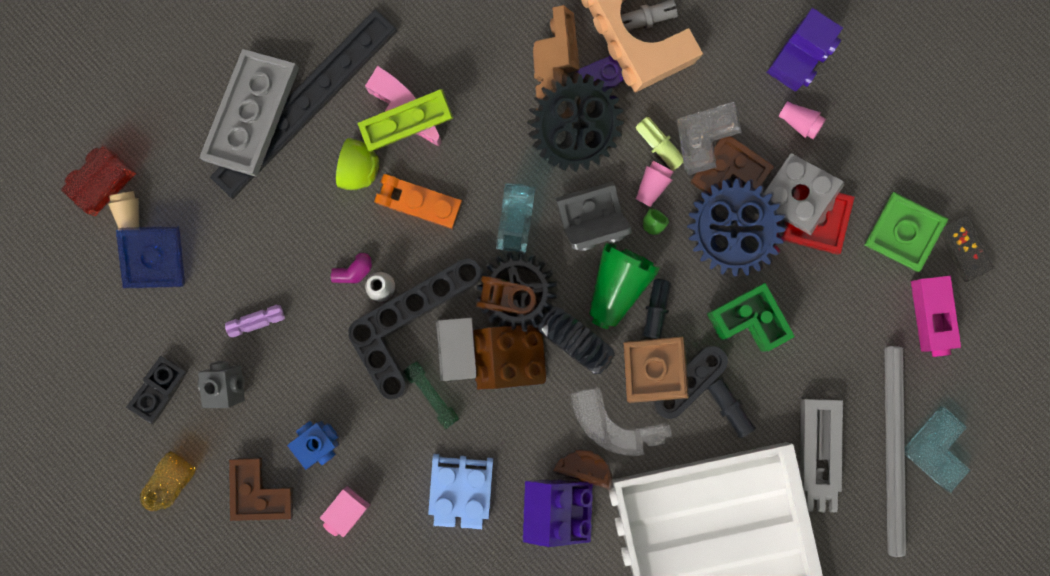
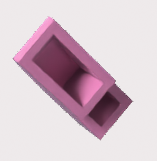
(395, 94)

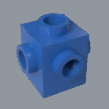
(304, 447)

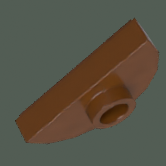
(586, 467)

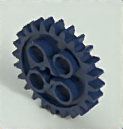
(736, 200)

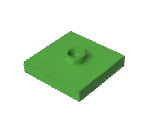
(906, 232)

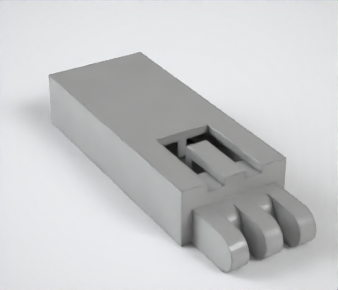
(821, 439)

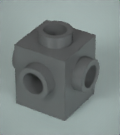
(221, 385)

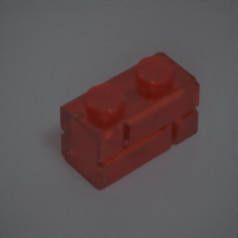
(97, 179)

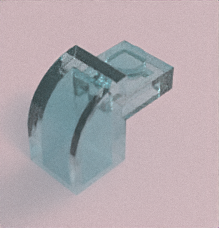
(515, 217)

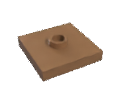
(656, 369)

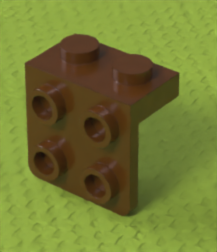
(508, 357)

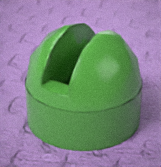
(655, 222)

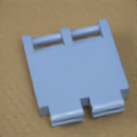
(460, 492)

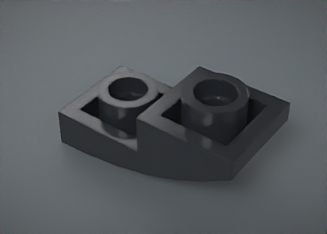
(156, 390)

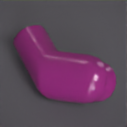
(355, 272)

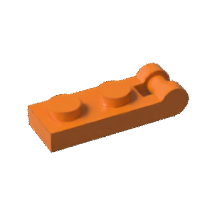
(419, 202)

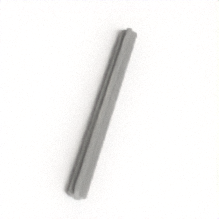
(895, 451)

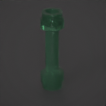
(416, 374)

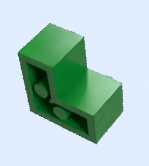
(757, 312)

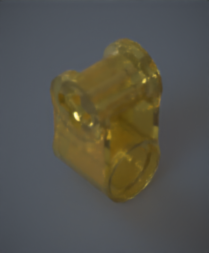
(170, 478)

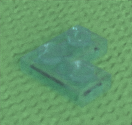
(931, 446)

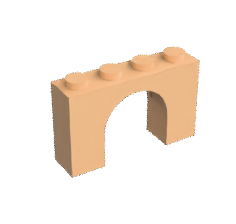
(641, 61)

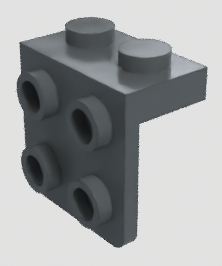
(592, 217)

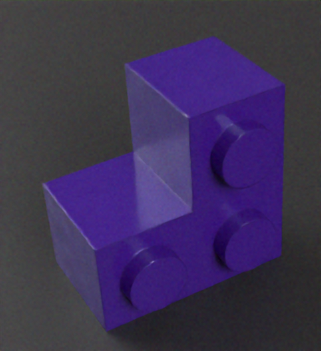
(809, 43)

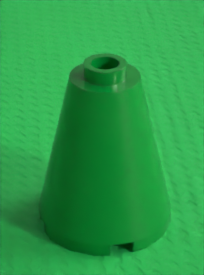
(619, 284)

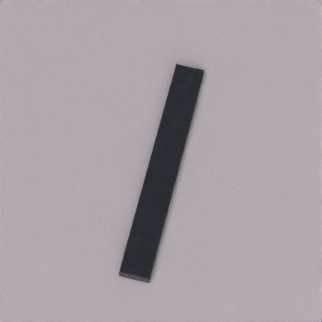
(317, 92)

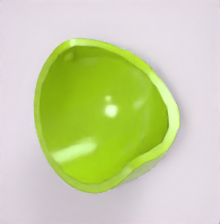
(356, 165)

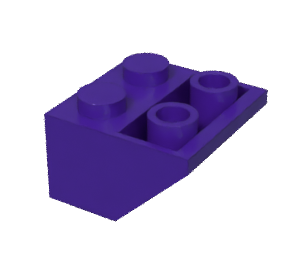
(557, 512)

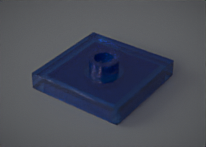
(150, 257)

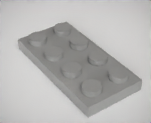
(249, 112)

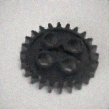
(550, 124)

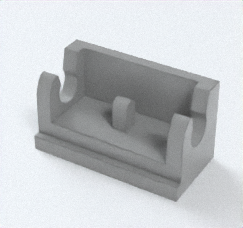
(456, 349)

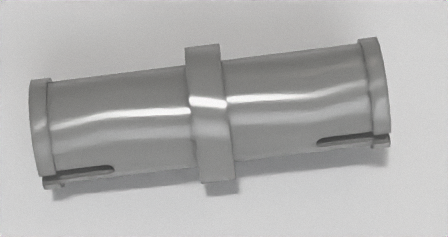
(649, 15)

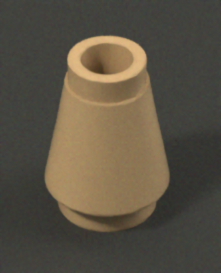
(125, 209)

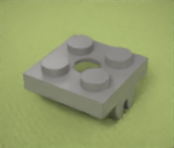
(823, 191)

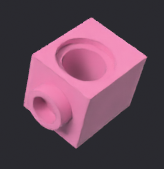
(344, 512)

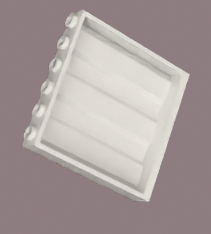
(718, 517)

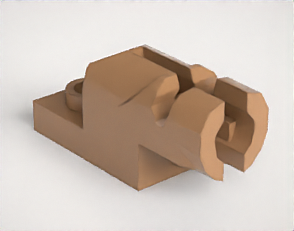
(556, 54)

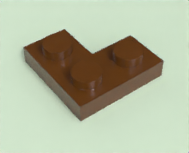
(735, 161)
(249, 497)

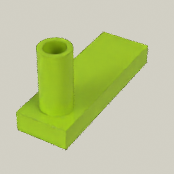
(405, 120)

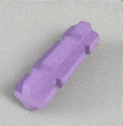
(254, 321)

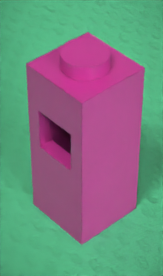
(936, 315)

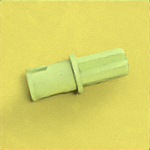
(660, 143)

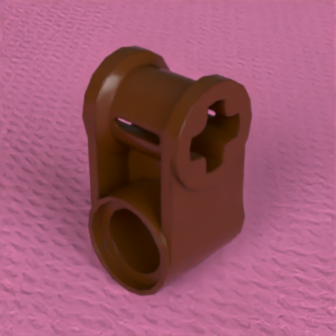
(504, 296)

